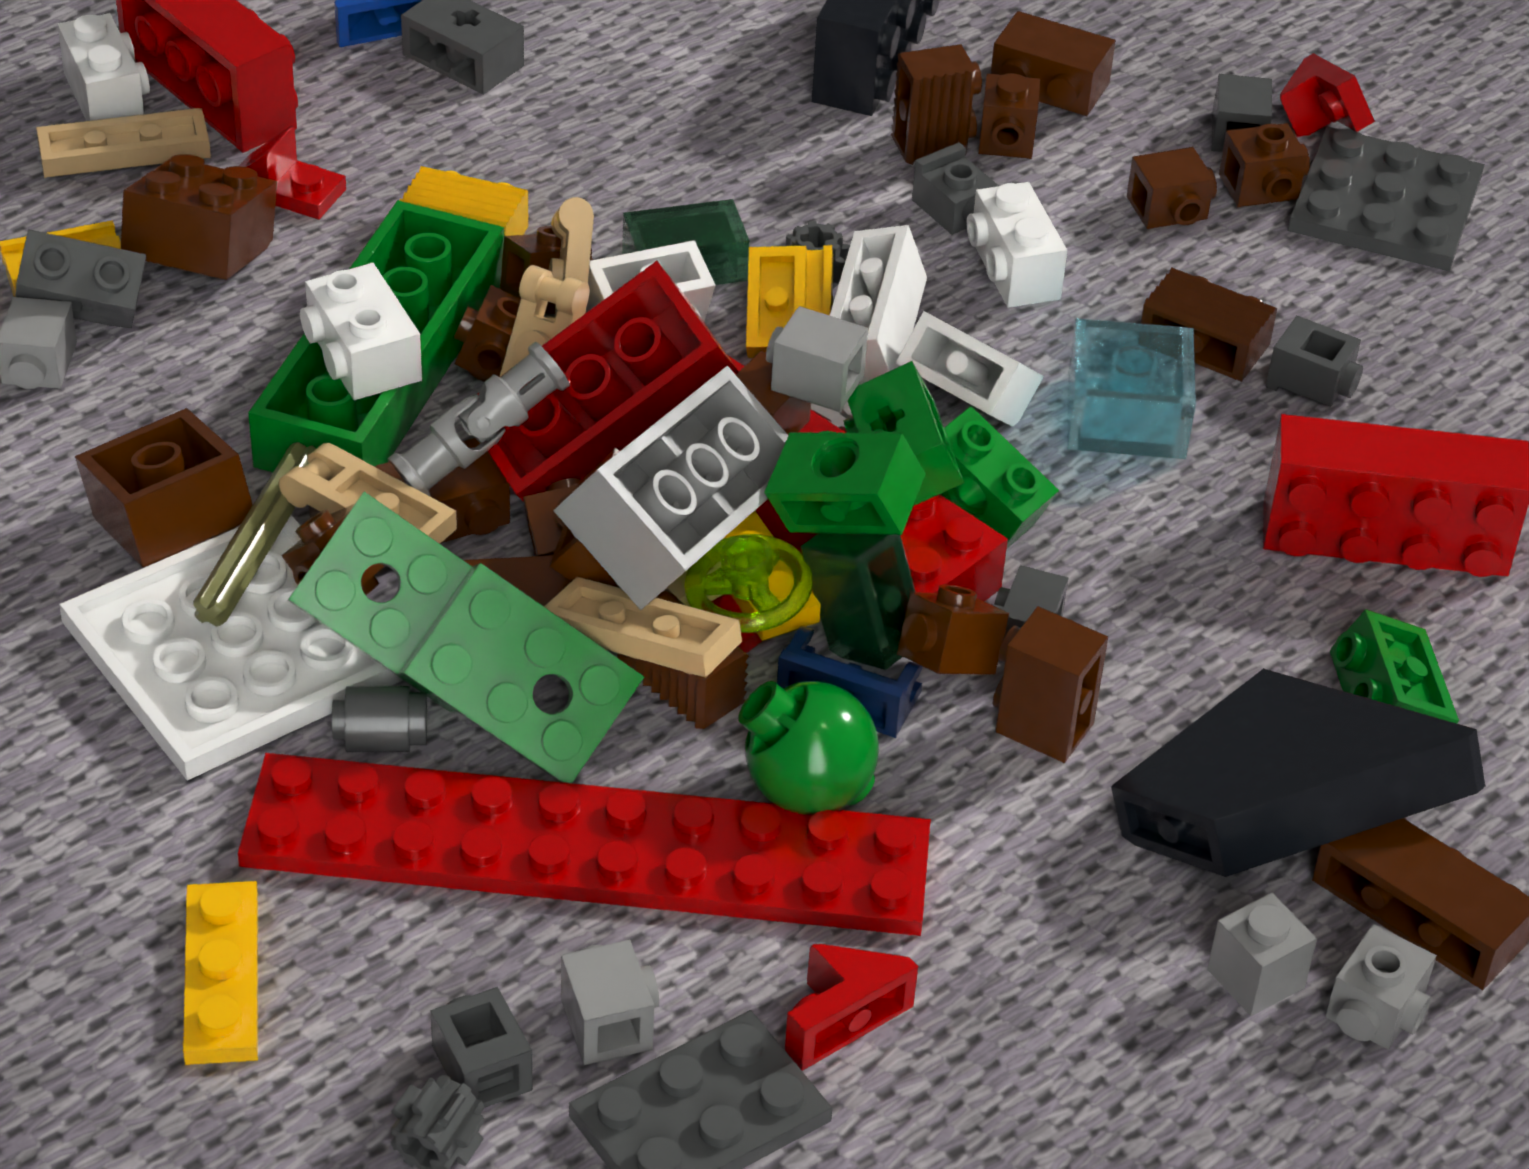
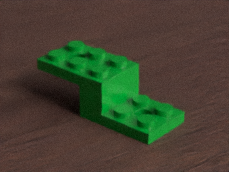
(466, 639)

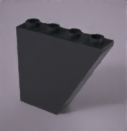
(1290, 771)

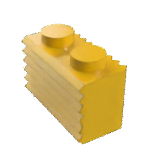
(470, 198)

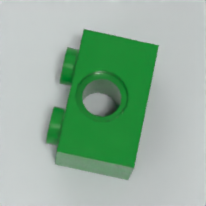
(998, 480)
(845, 483)

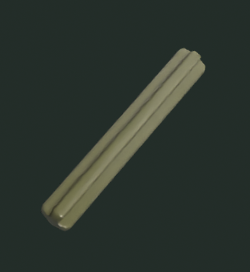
(249, 544)

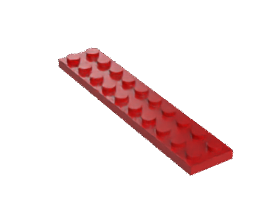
(587, 844)

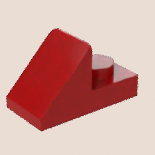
(1323, 95)
(300, 185)
(851, 998)

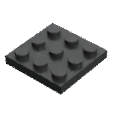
(1387, 198)

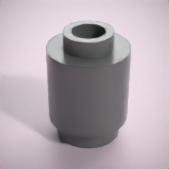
(380, 718)

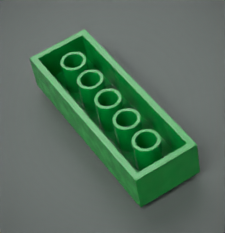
(436, 271)

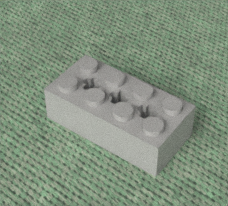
(677, 487)

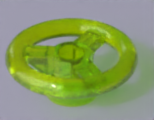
(744, 572)

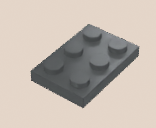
(703, 1104)

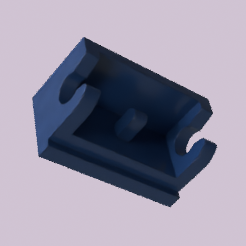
(884, 698)

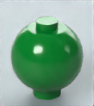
(809, 746)

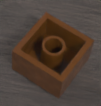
(199, 216)
(165, 487)

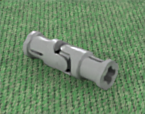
(498, 405)

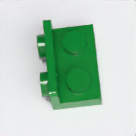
(1392, 665)

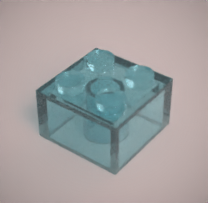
(1131, 389)

